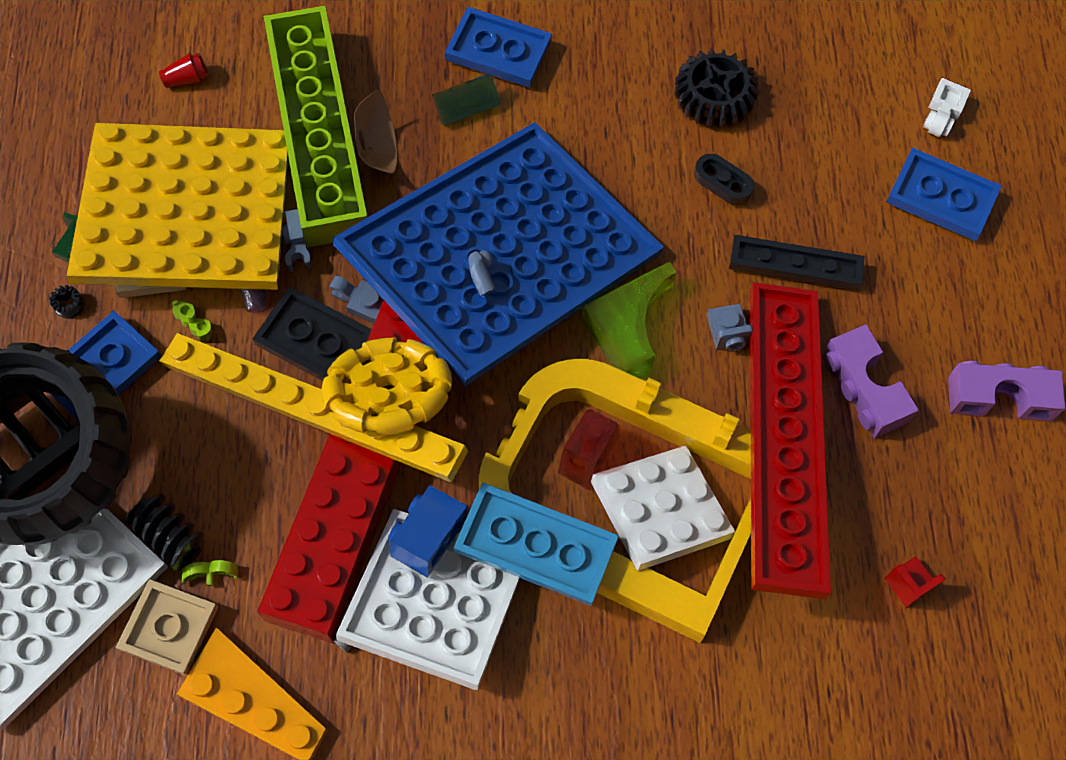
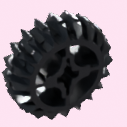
(712, 98)

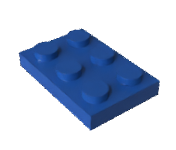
(498, 46)
(944, 194)
(115, 352)

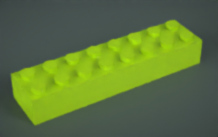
(315, 124)

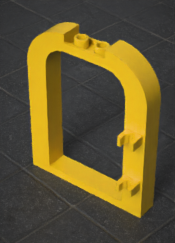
(665, 416)

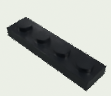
(797, 262)

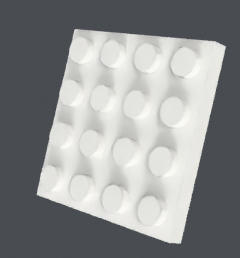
(433, 622)

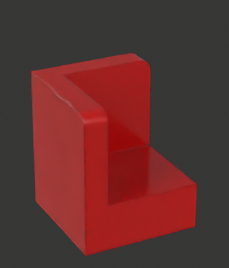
(912, 581)

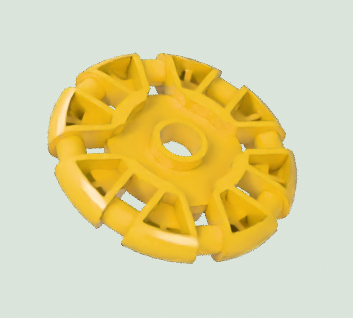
(397, 407)

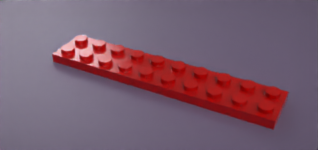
(787, 444)

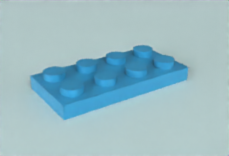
(536, 543)

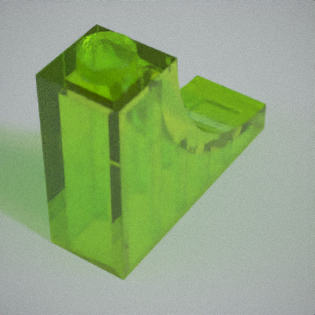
(619, 320)

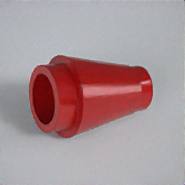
(185, 71)

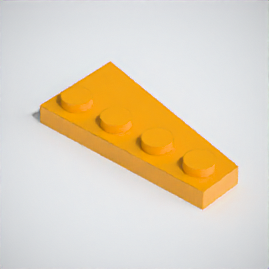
(246, 697)

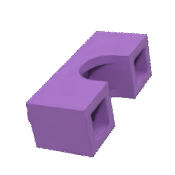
(1034, 389)
(878, 407)

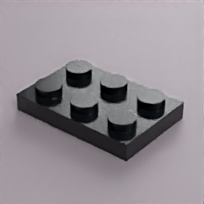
(308, 333)

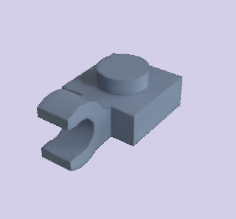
(293, 235)
(362, 301)

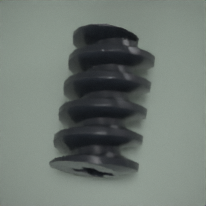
(165, 531)

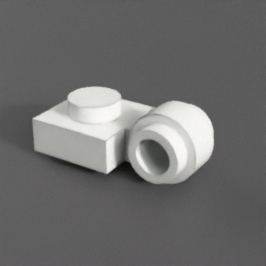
(948, 102)

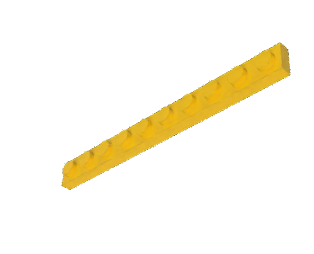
(305, 403)

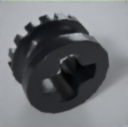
(65, 293)

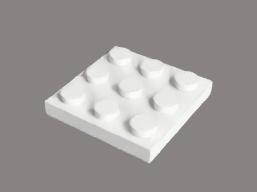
(662, 507)

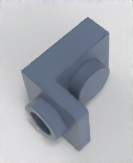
(729, 327)

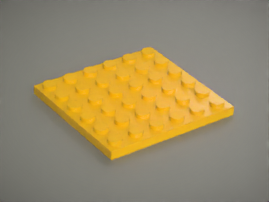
(181, 207)

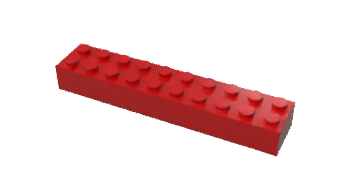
(333, 525)

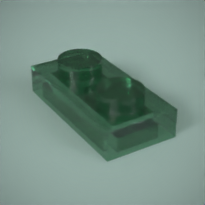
(466, 99)

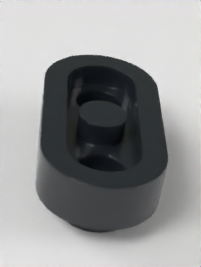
(724, 180)

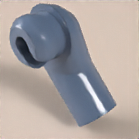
(478, 269)

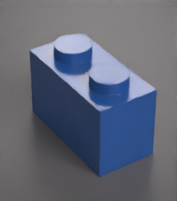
(427, 530)

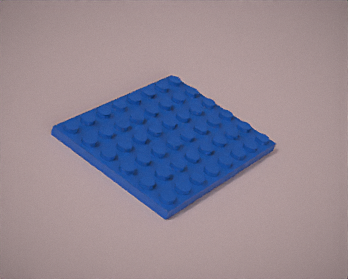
(550, 239)

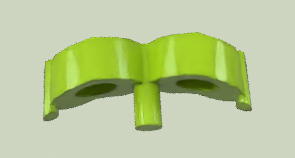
(186, 314)
(209, 569)

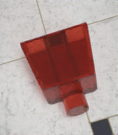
(589, 443)

